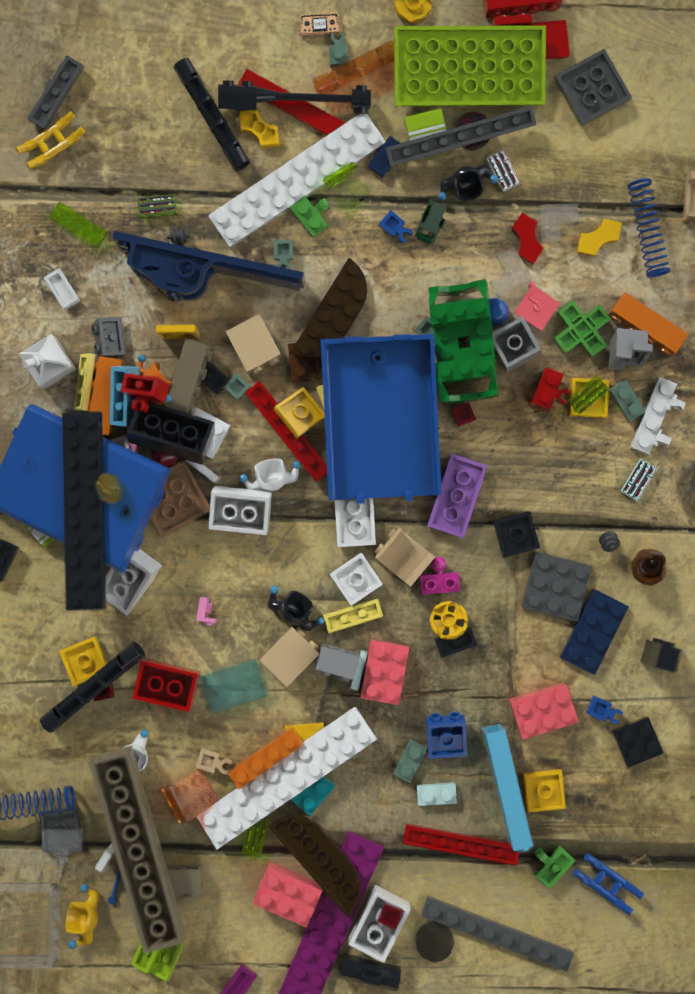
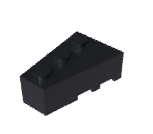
(661, 655)

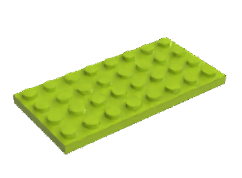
(469, 66)

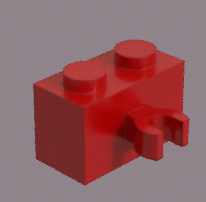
(144, 389)
(547, 390)

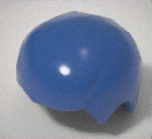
(499, 312)

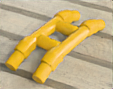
(53, 130)

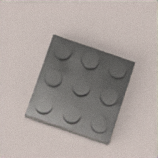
(592, 87)
(556, 586)

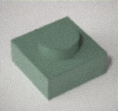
(237, 386)

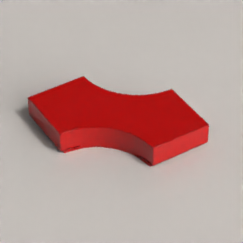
(525, 231)

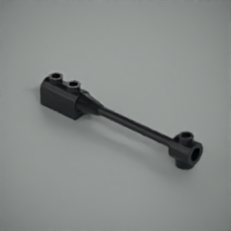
(248, 95)

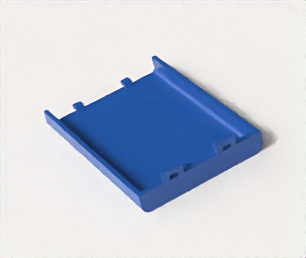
(381, 417)
(35, 489)

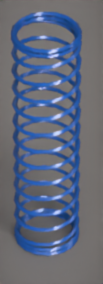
(660, 271)
(66, 797)

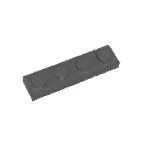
(55, 92)

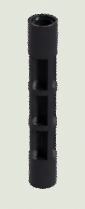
(211, 114)
(92, 687)

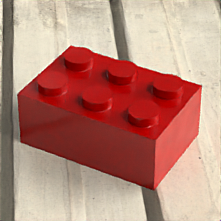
(166, 685)

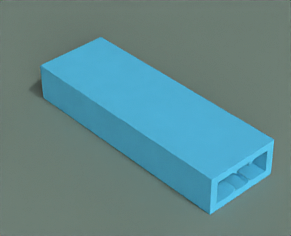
(507, 787)

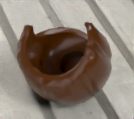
(652, 572)

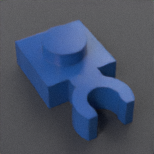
(393, 225)
(601, 709)

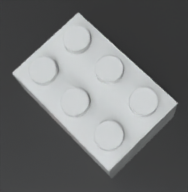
(240, 510)
(372, 936)

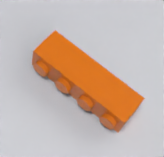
(640, 317)
(101, 391)
(265, 757)

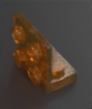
(190, 796)

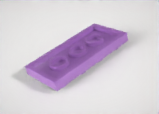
(459, 494)

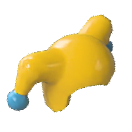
(83, 918)

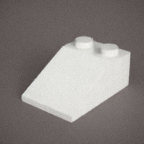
(126, 588)

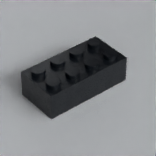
(172, 432)

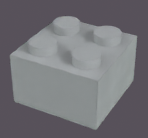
(515, 344)
(337, 662)

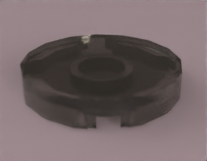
(434, 941)

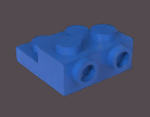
(446, 735)

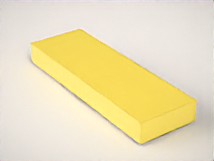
(84, 381)
(353, 615)

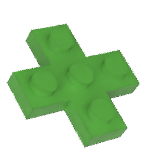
(582, 329)

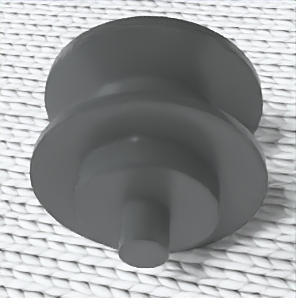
(178, 236)
(609, 541)

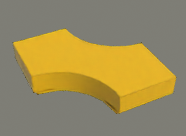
(252, 123)
(607, 233)

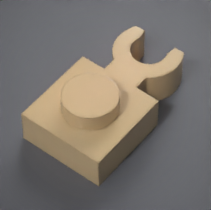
(209, 761)

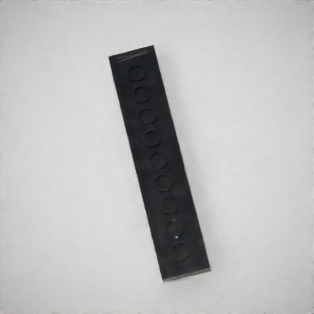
(83, 512)

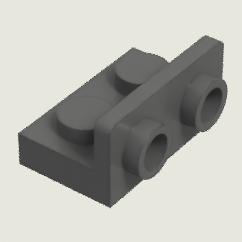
(108, 337)

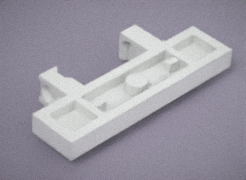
(660, 401)

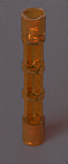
(355, 68)

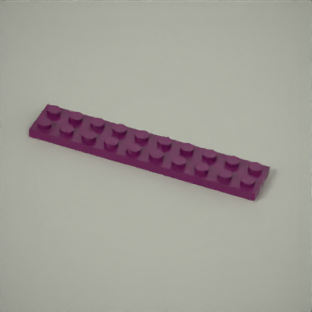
(329, 925)

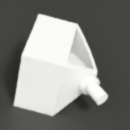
(47, 361)

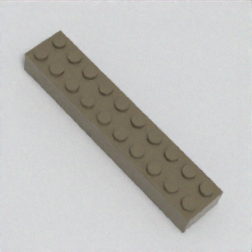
(137, 849)

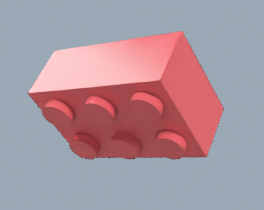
(384, 671)
(543, 710)
(287, 894)

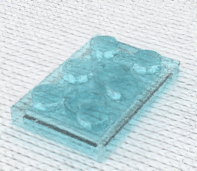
(233, 686)

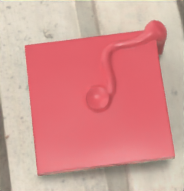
(536, 307)

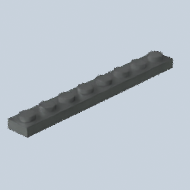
(461, 136)
(497, 933)

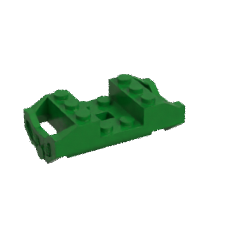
(463, 320)

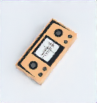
(319, 24)

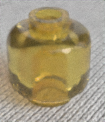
(109, 488)

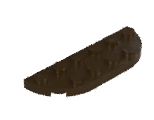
(335, 312)
(321, 859)

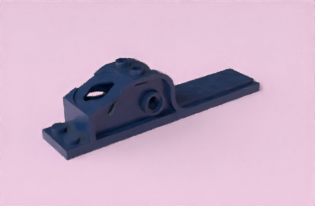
(175, 261)

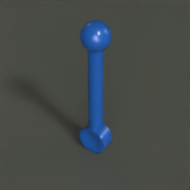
(112, 899)

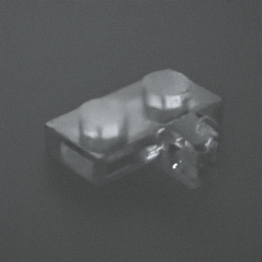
(62, 843)

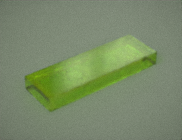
(78, 224)

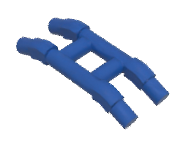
(619, 883)

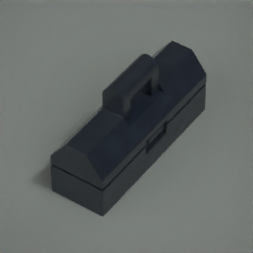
(370, 972)

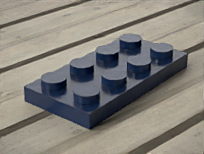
(594, 631)

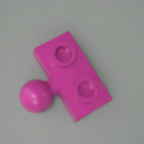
(439, 581)

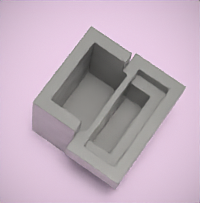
(629, 348)

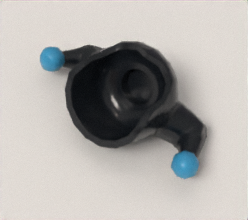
(467, 182)
(294, 609)

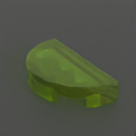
(339, 176)

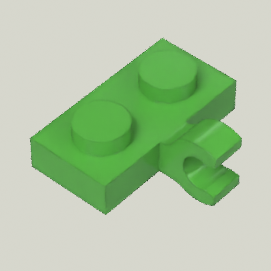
(310, 215)
(553, 866)

